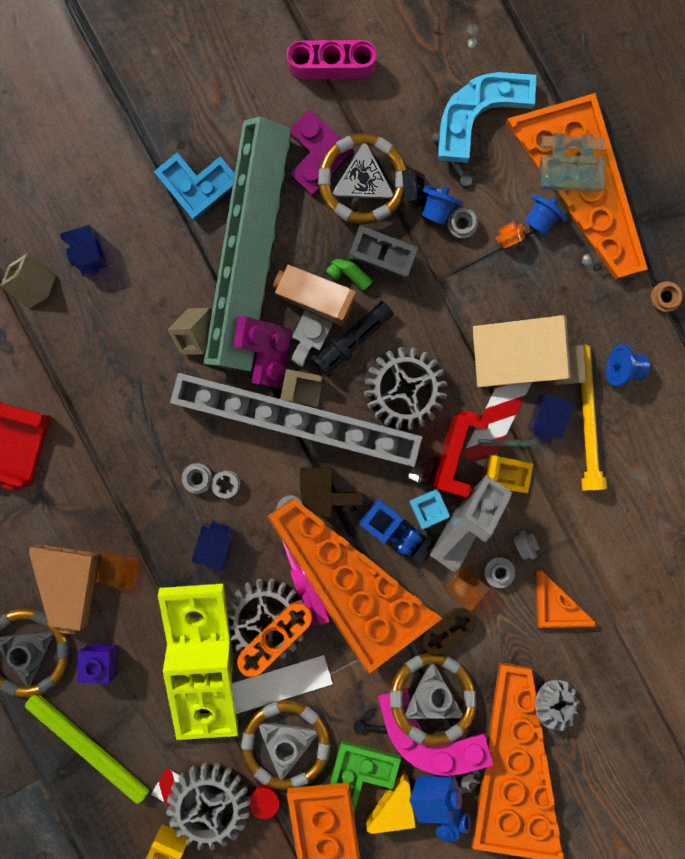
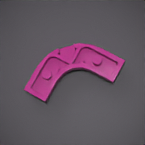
(446, 760)

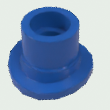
(439, 204)
(544, 214)
(626, 365)

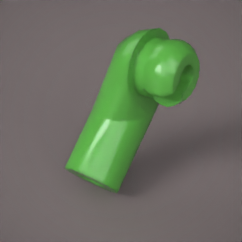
(351, 270)

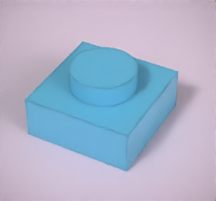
(429, 508)

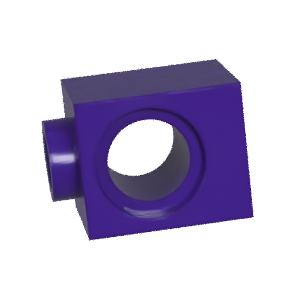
(97, 663)

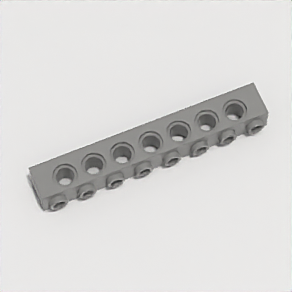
(296, 419)

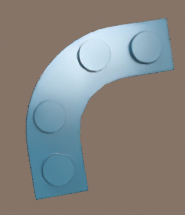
(469, 102)

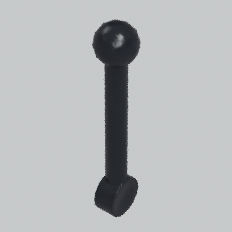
(359, 727)

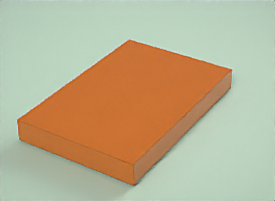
(323, 822)

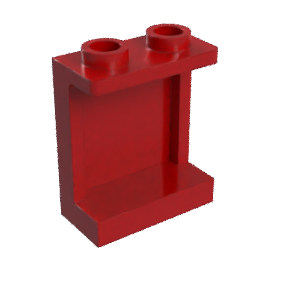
(20, 445)
(451, 452)

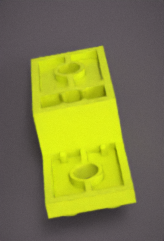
(198, 661)

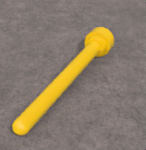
(593, 478)

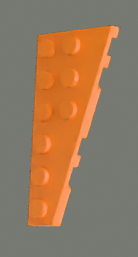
(600, 215)
(360, 597)
(516, 792)

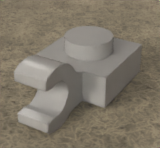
(311, 334)

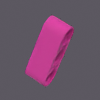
(344, 50)

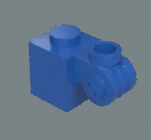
(386, 524)
(439, 801)

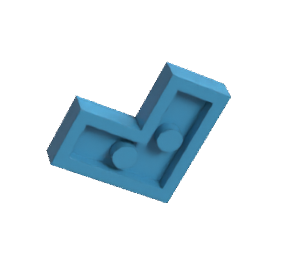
(195, 191)

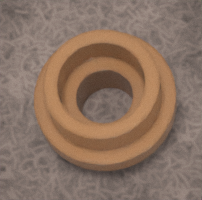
(675, 296)

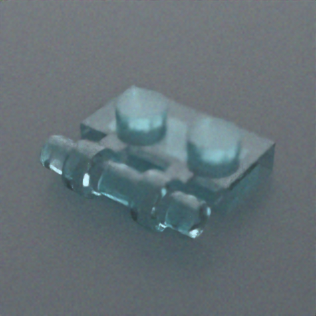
(572, 172)

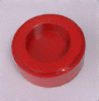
(264, 802)

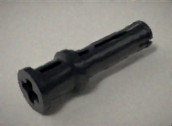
(341, 348)

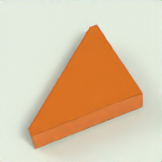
(556, 608)

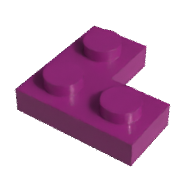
(316, 139)
(271, 349)

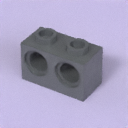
(382, 253)

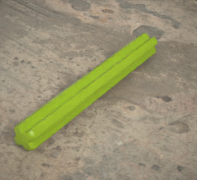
(87, 748)

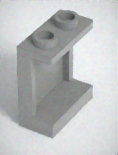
(473, 518)

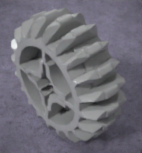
(429, 377)
(252, 622)
(188, 819)

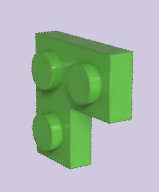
(364, 764)

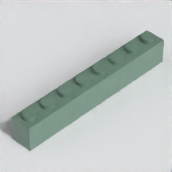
(247, 239)

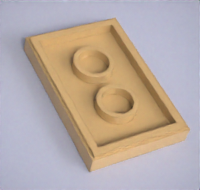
(522, 351)

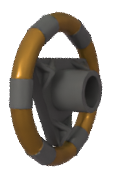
(28, 651)

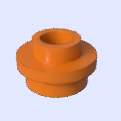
(510, 234)

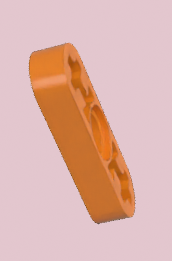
(263, 661)

